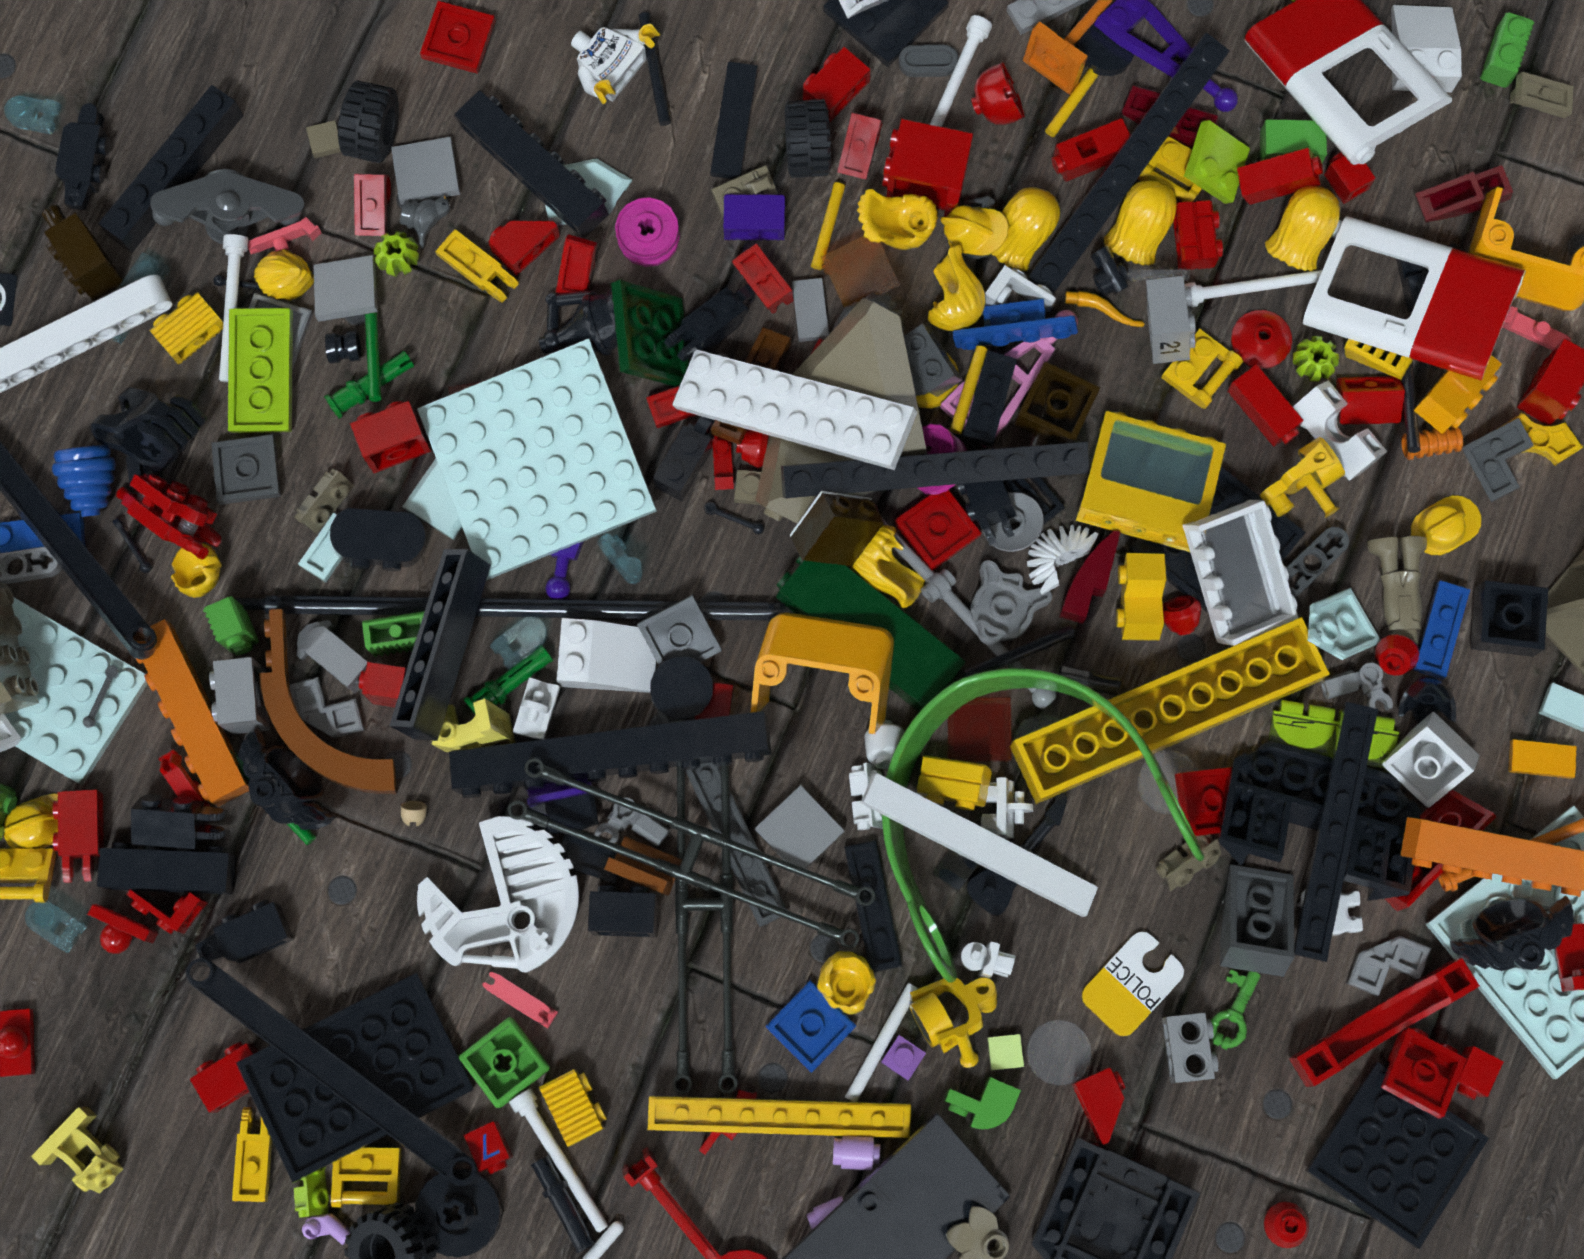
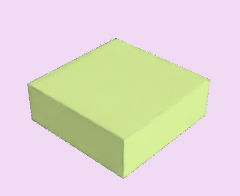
(1005, 1052)

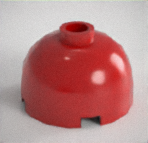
(997, 96)

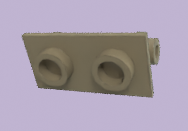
(331, 492)
(1181, 870)

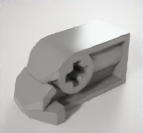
(331, 653)

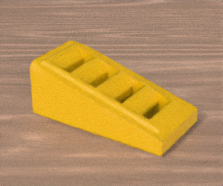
(1363, 356)

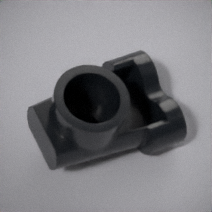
(1111, 276)

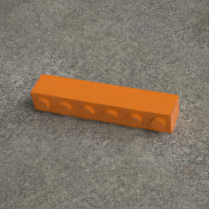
(191, 714)
(1494, 854)

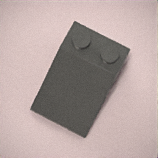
(1258, 921)

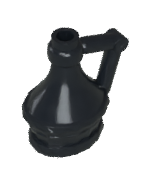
(591, 321)

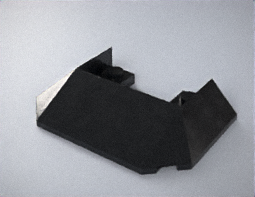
(1289, 786)

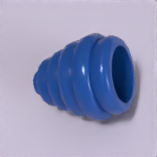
(85, 477)

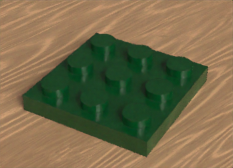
(642, 325)

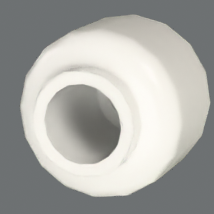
(882, 745)

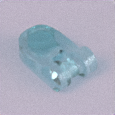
(23, 113)
(614, 549)
(530, 635)
(45, 918)

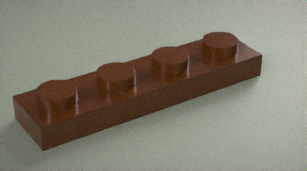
(768, 353)

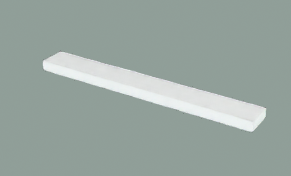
(979, 844)

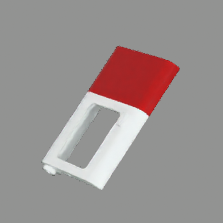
(1319, 34)
(1455, 312)

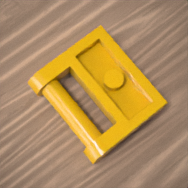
(1173, 160)
(1186, 373)
(27, 867)
(367, 1165)

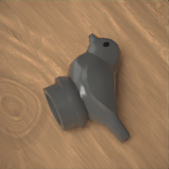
(424, 215)

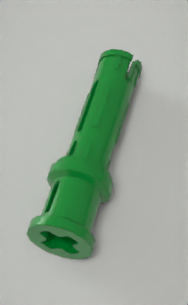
(356, 392)
(497, 690)

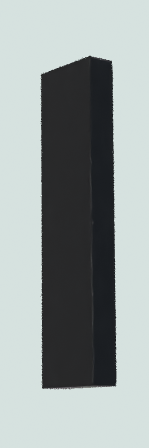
(733, 120)
(876, 918)

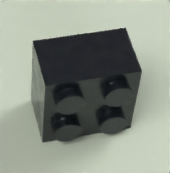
(1509, 618)
(623, 912)

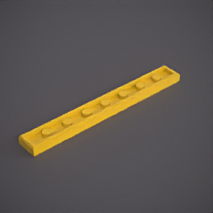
(779, 1116)

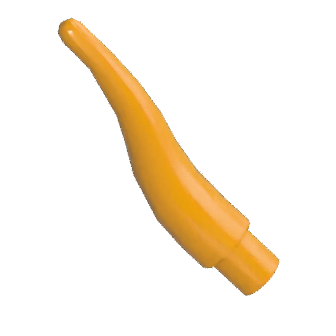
(1091, 300)

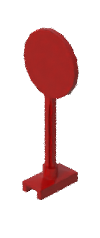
(650, 1180)

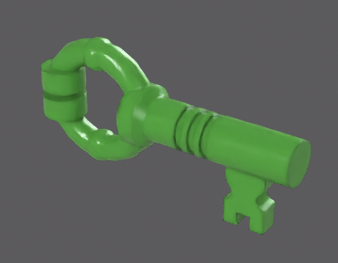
(1247, 985)

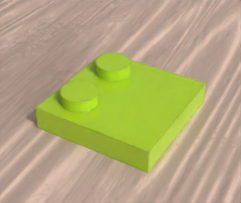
(1216, 161)

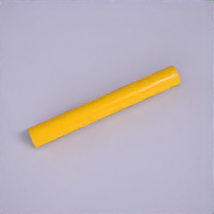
(1071, 103)
(828, 225)
(968, 390)

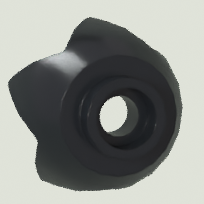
(1426, 696)

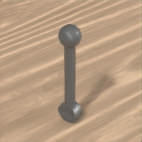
(111, 673)

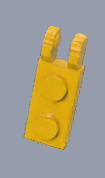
(474, 264)
(252, 1161)

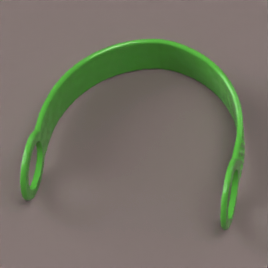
(927, 723)

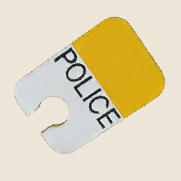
(1125, 991)

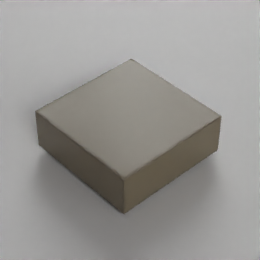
(323, 139)

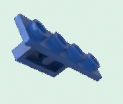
(1015, 322)

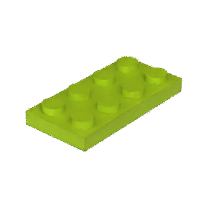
(260, 370)

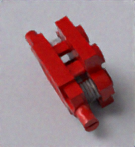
(161, 505)

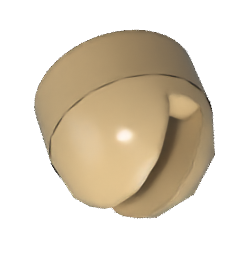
(413, 812)

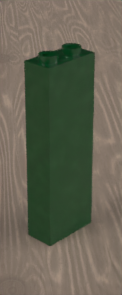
(833, 591)

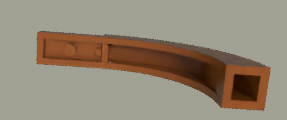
(350, 771)

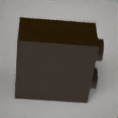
(836, 528)

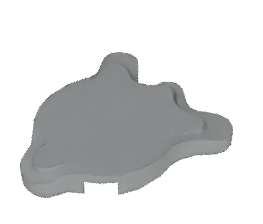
(1002, 606)

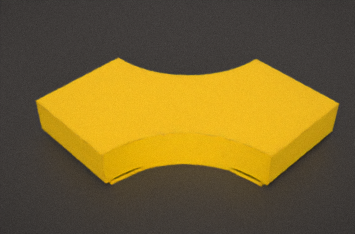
(1552, 442)

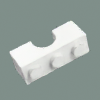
(1320, 413)

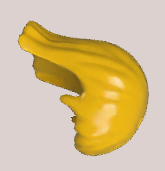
(1031, 220)
(897, 221)
(1142, 222)
(1305, 227)
(963, 294)
(885, 572)

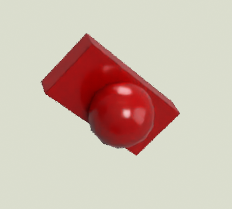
(576, 265)
(118, 933)
(17, 1043)

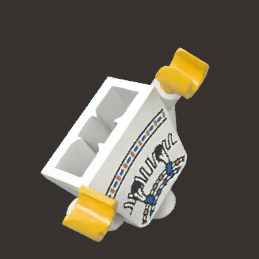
(611, 58)

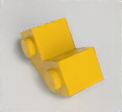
(1141, 596)

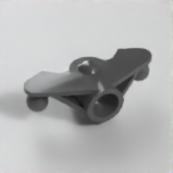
(226, 203)

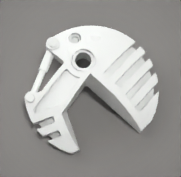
(528, 879)

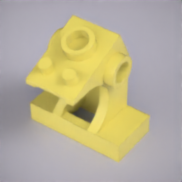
(486, 729)
(70, 1141)

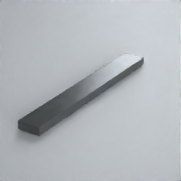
(749, 871)

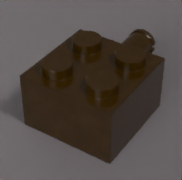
(79, 254)
(1056, 406)

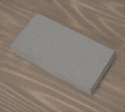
(810, 309)

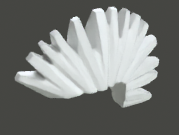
(1056, 552)

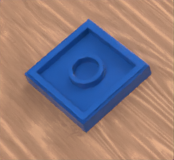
(810, 1027)

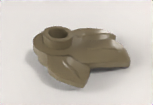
(973, 1237)

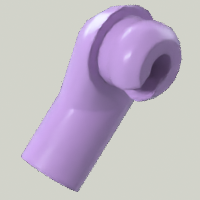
(325, 1225)

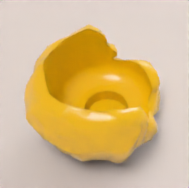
(846, 981)

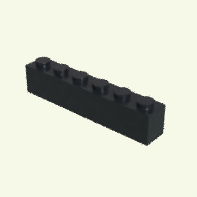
(532, 164)
(171, 166)
(440, 645)

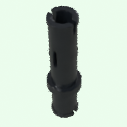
(562, 1203)

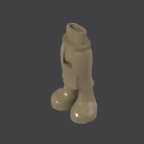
(1401, 588)

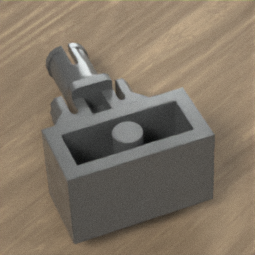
(929, 363)

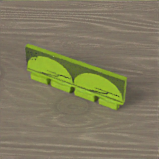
(1319, 731)

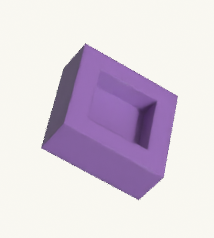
(903, 1057)

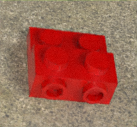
(1423, 1071)

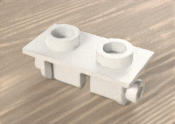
(859, 779)

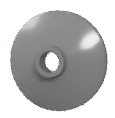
(1030, 520)

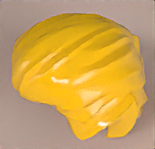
(283, 275)
(193, 575)

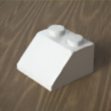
(1431, 760)

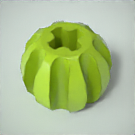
(396, 253)
(1315, 348)

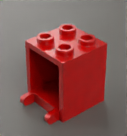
(927, 163)

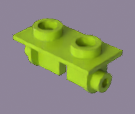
(313, 1197)

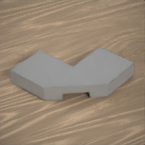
(334, 719)
(1373, 964)

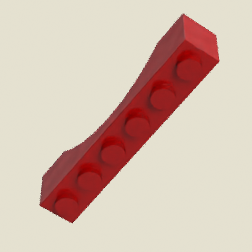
(1383, 1021)

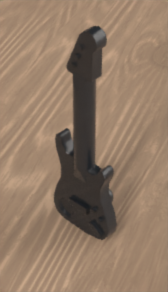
(994, 891)

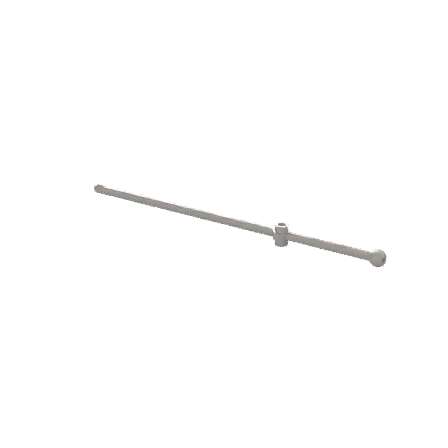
(939, 587)

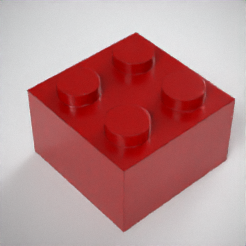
(1555, 384)
(390, 436)

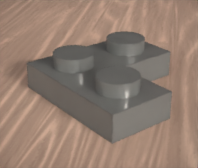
(1490, 454)

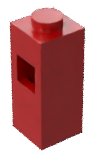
(1089, 150)
(1279, 175)
(1266, 406)

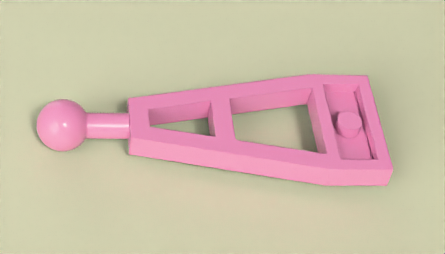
(1026, 381)

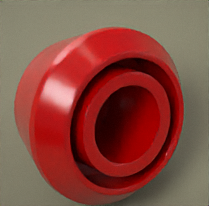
(753, 448)
(1182, 614)
(1396, 654)
(1281, 1233)

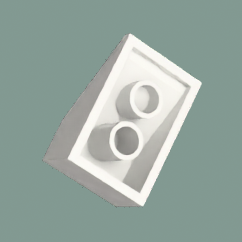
(1432, 40)
(604, 656)

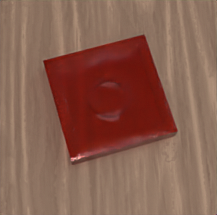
(980, 731)

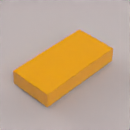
(1542, 759)

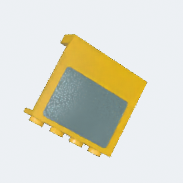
(1150, 480)

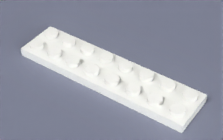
(795, 409)

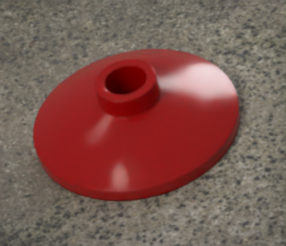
(1252, 348)

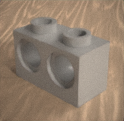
(1179, 1048)

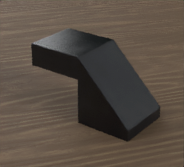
(573, 811)

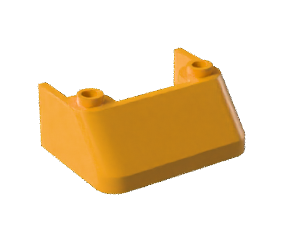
(1544, 280)
(831, 646)

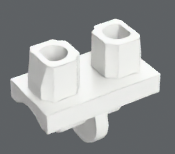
(536, 709)
(1003, 822)
(989, 959)

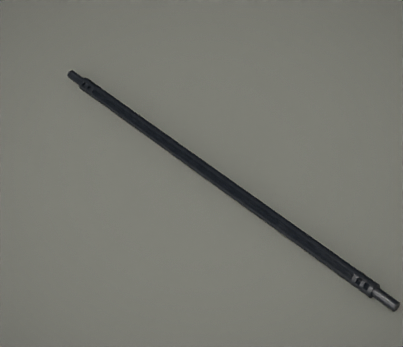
(510, 607)

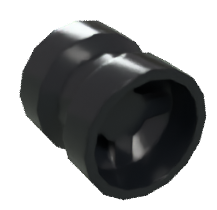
(343, 347)

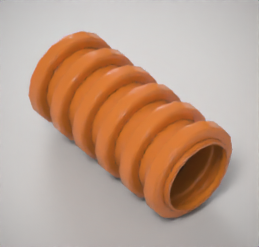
(1435, 443)

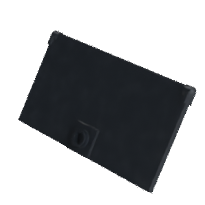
(907, 1202)

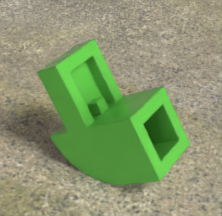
(992, 1108)

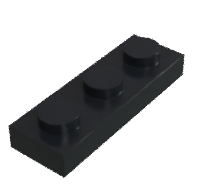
(989, 398)

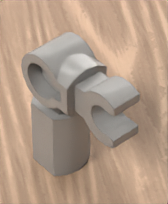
(1367, 677)
(641, 824)

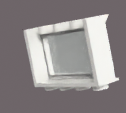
(1241, 572)

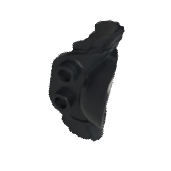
(282, 783)
(1515, 934)

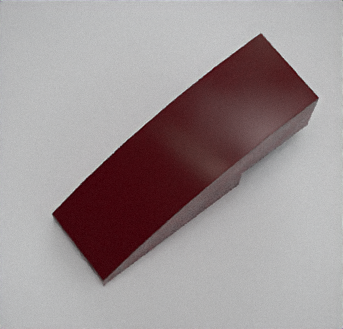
(1186, 129)
(1462, 194)
(1090, 580)

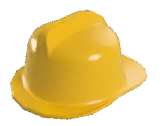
(975, 229)
(1447, 524)
(31, 824)

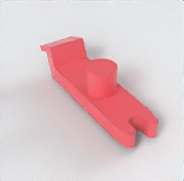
(280, 237)
(1533, 330)
(521, 1000)

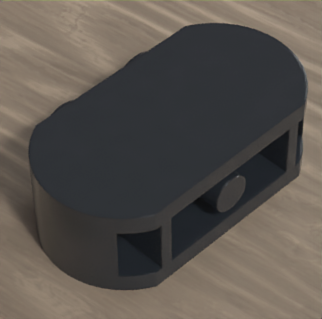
(377, 538)

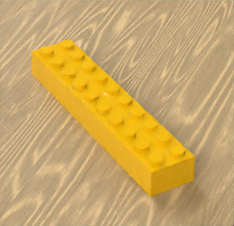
(1170, 710)

